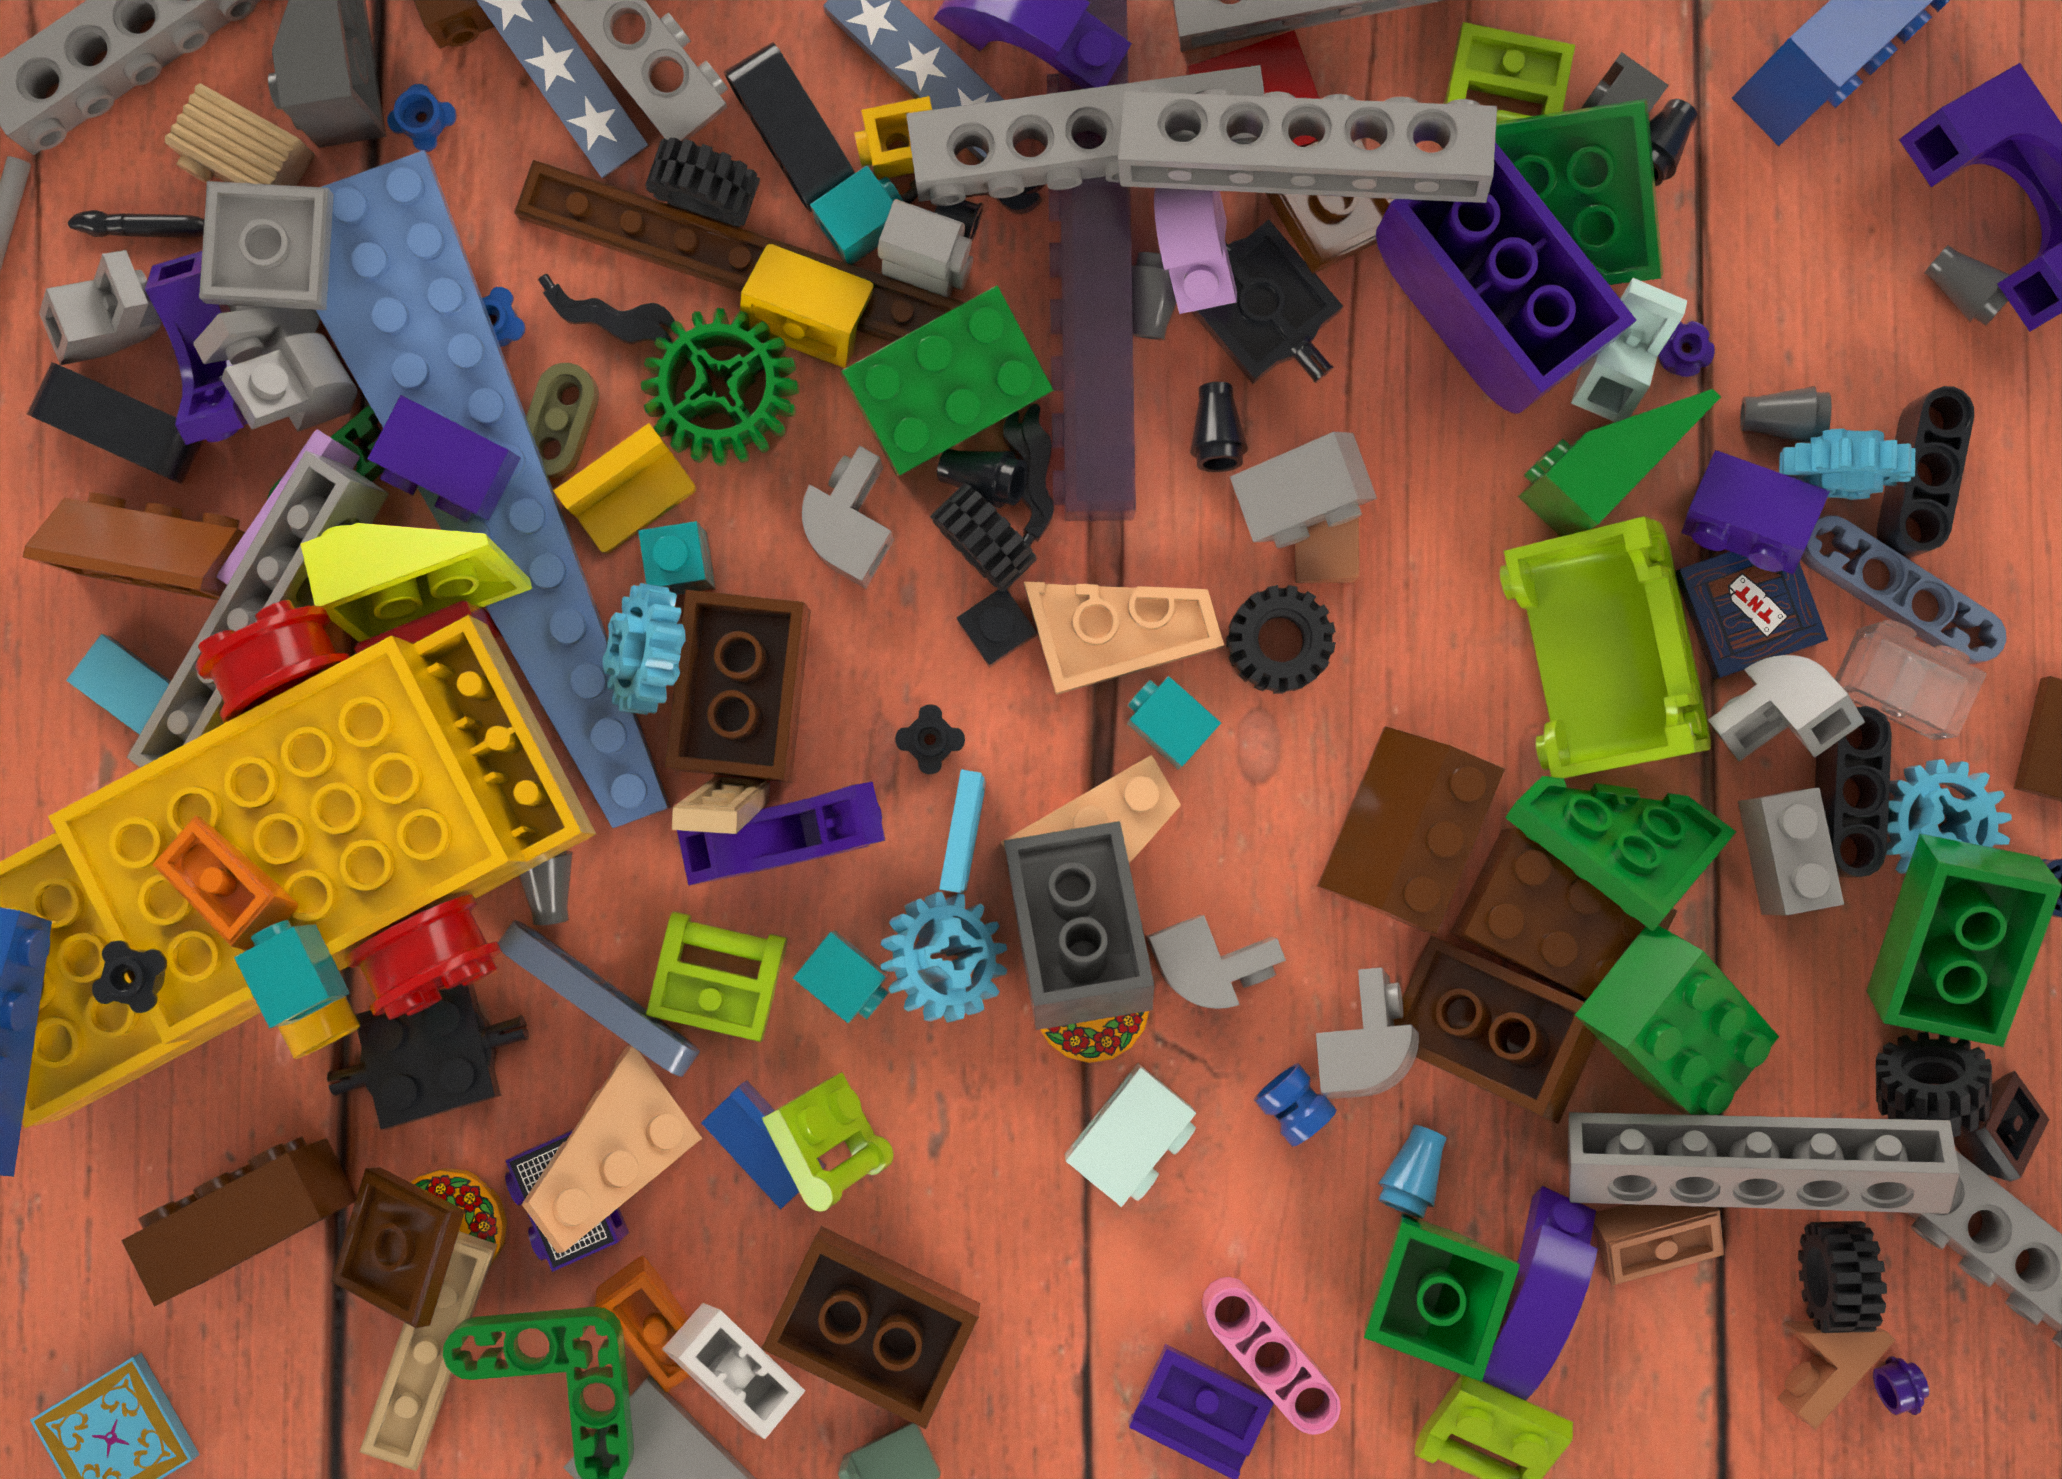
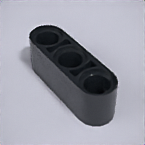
(789, 124)
(113, 422)
(1945, 455)
(1870, 770)

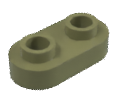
(565, 423)

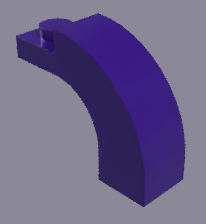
(1050, 29)
(206, 404)
(786, 835)
(1546, 1293)

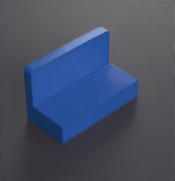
(742, 1133)

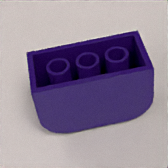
(1502, 286)

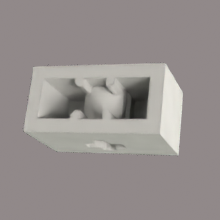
(734, 1370)

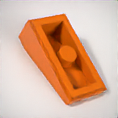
(223, 884)
(647, 1317)

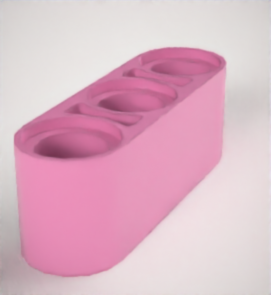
(1287, 1378)

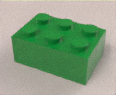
(946, 381)
(1962, 939)
(1678, 1023)

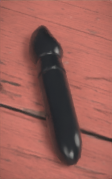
(138, 225)

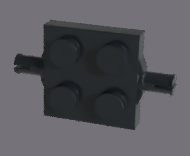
(1275, 307)
(428, 1059)

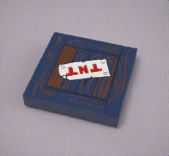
(1748, 612)

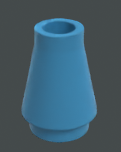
(1414, 1173)

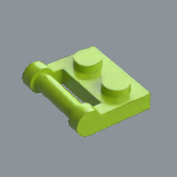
(1510, 67)
(712, 996)
(815, 1125)
(1498, 1424)

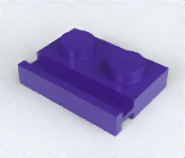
(1200, 1412)

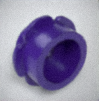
(1682, 363)
(1901, 1386)

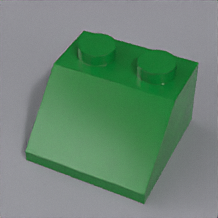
(1441, 1297)

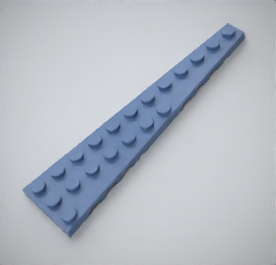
(419, 329)

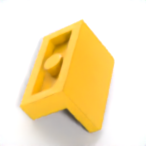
(806, 303)
(626, 489)

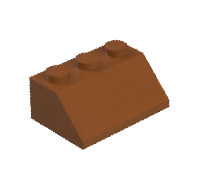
(136, 546)

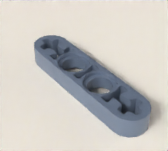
(1904, 583)
(598, 998)

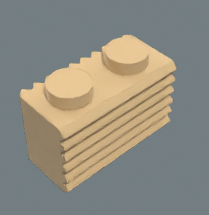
(234, 143)

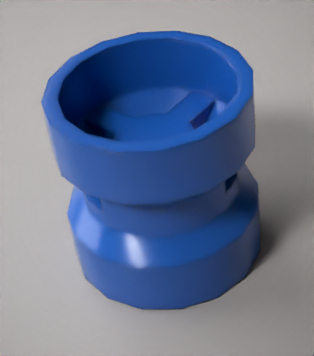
(1295, 1105)

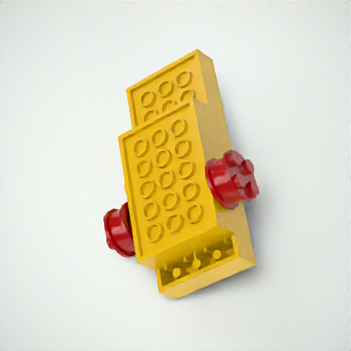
(356, 783)

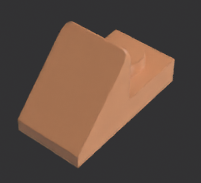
(1838, 1365)

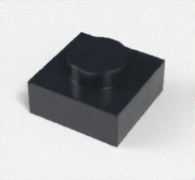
(996, 626)

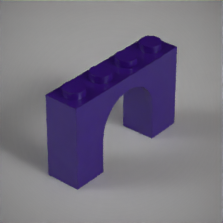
(2016, 131)

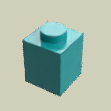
(855, 213)
(677, 557)
(1171, 720)
(290, 973)
(843, 978)

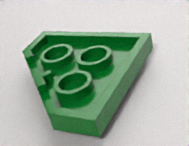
(1596, 181)
(1622, 844)

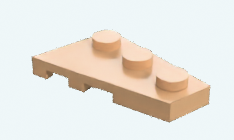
(1115, 631)
(1134, 797)
(613, 1152)

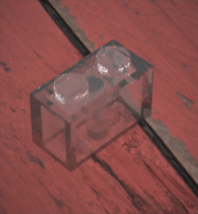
(1909, 680)

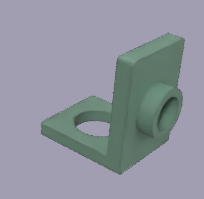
(892, 1456)

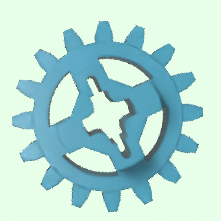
(1849, 462)
(644, 649)
(1922, 804)
(936, 982)

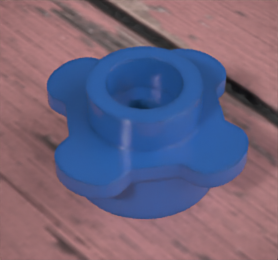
(415, 102)
(508, 325)

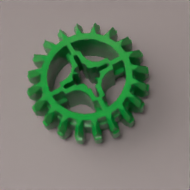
(738, 375)

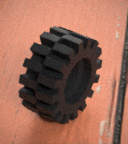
(702, 181)
(983, 537)
(1310, 620)
(1907, 1079)
(1842, 1277)

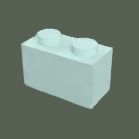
(1131, 1136)

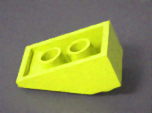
(391, 575)

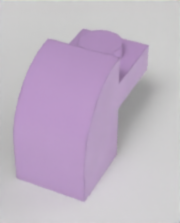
(1194, 247)

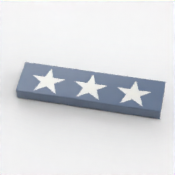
(911, 54)
(567, 81)

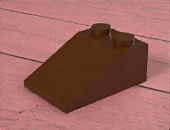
(1497, 1028)

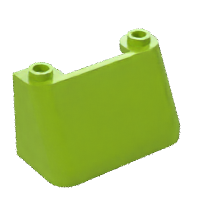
(1609, 648)

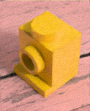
(882, 127)

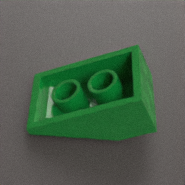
(1585, 481)

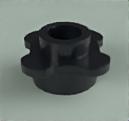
(913, 739)
(149, 974)

